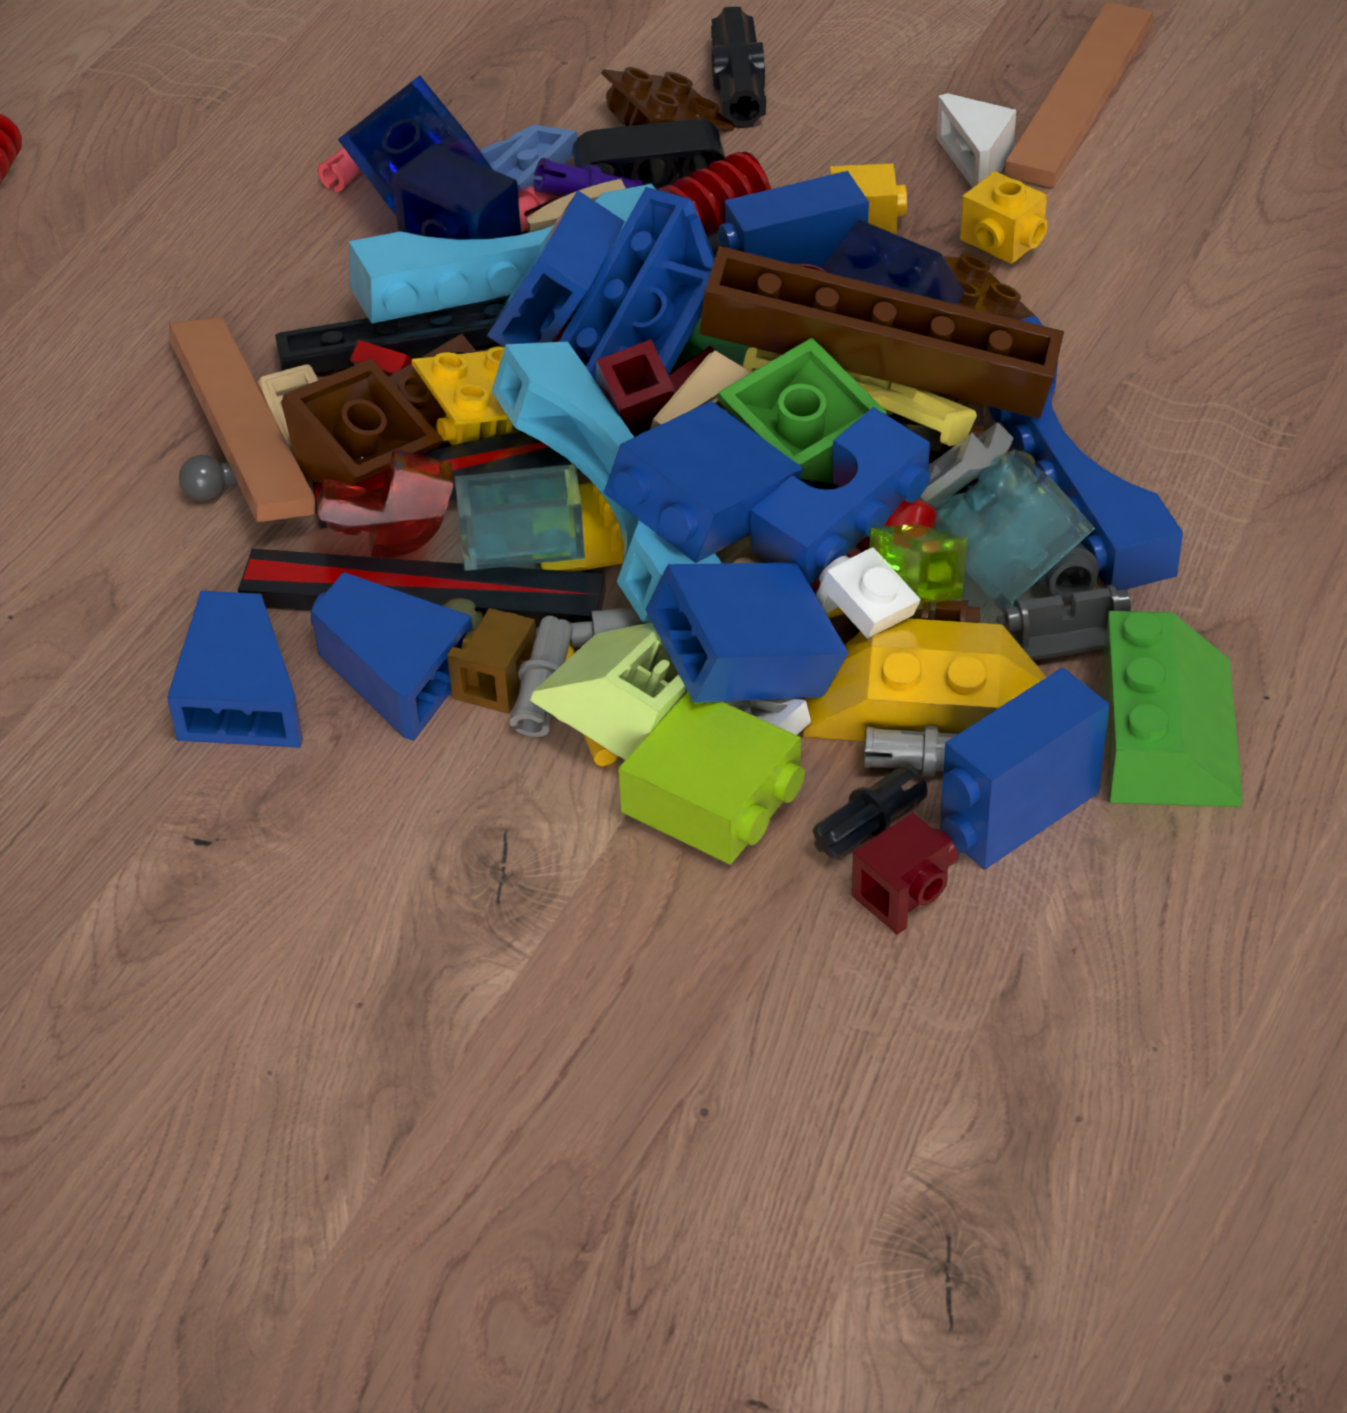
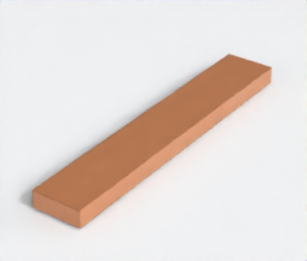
(1078, 95)
(241, 420)

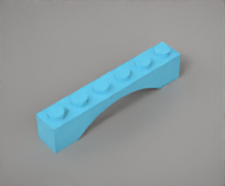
(421, 274)
(560, 404)

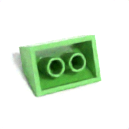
(1168, 714)

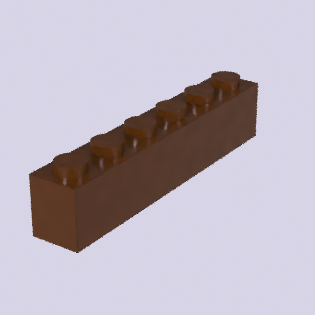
(882, 331)

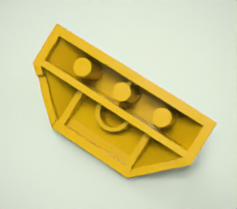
(921, 677)

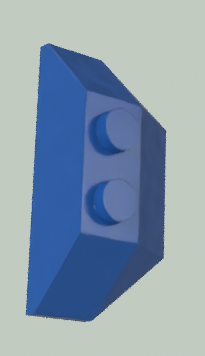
(647, 284)

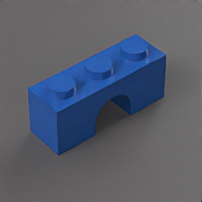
(876, 469)

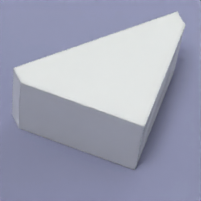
(975, 135)

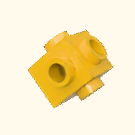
(1003, 217)

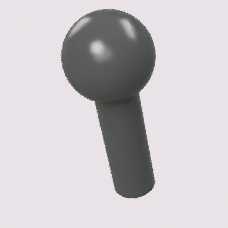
(204, 477)

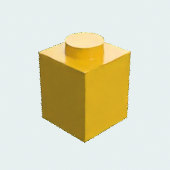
(879, 186)

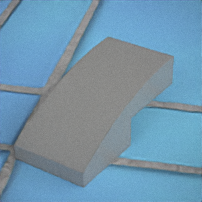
(965, 462)

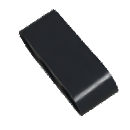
(651, 152)

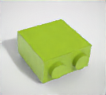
(711, 776)

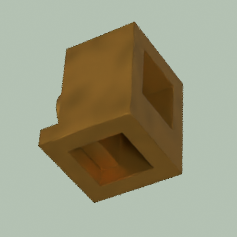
(489, 660)

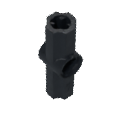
(738, 67)

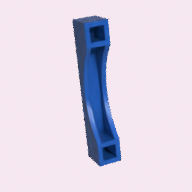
(1133, 528)

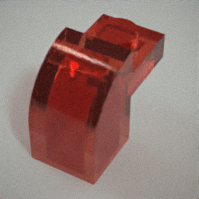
(401, 514)

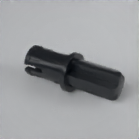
(868, 811)

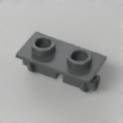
(1054, 630)

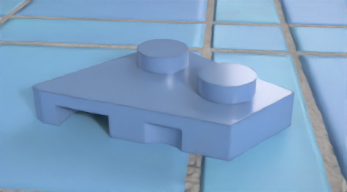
(523, 150)

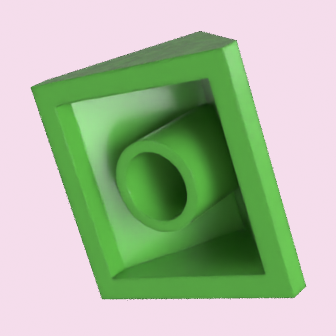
(800, 406)

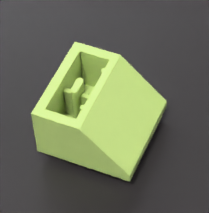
(614, 688)

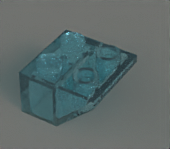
(520, 517)
(1014, 527)

